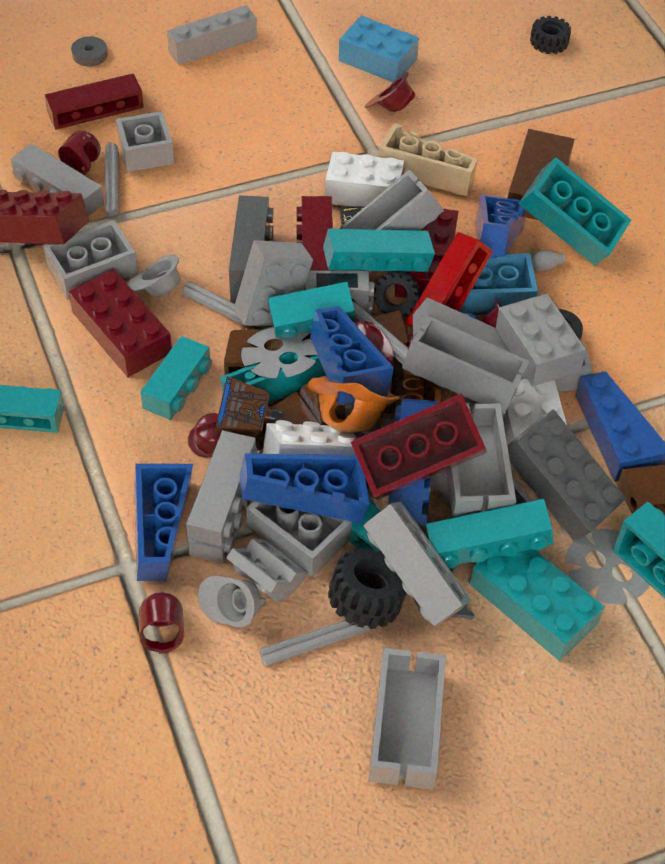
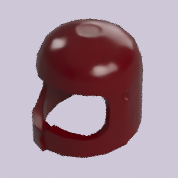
(80, 151)
(159, 611)

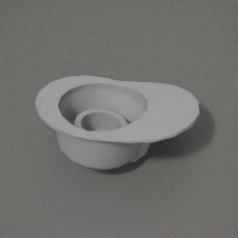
(158, 278)
(229, 600)

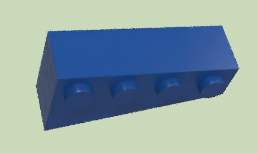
(499, 222)
(348, 354)
(618, 426)
(307, 483)
(416, 496)
(159, 509)

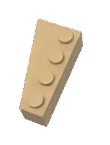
(429, 161)

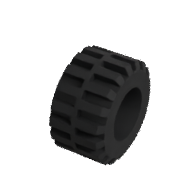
(366, 589)

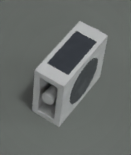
(357, 281)

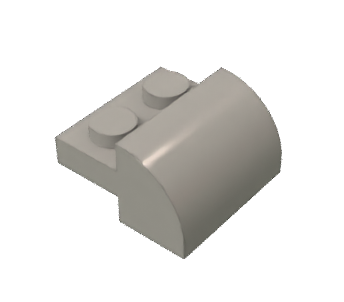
(268, 568)

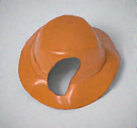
(366, 410)

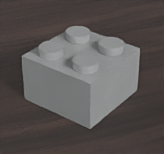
(145, 141)

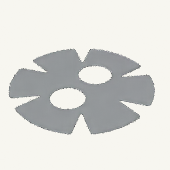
(270, 361)
(609, 589)

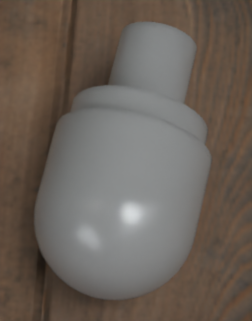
(546, 260)

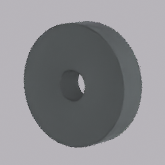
(89, 51)

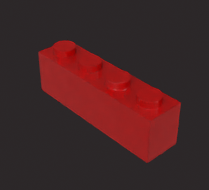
(456, 273)

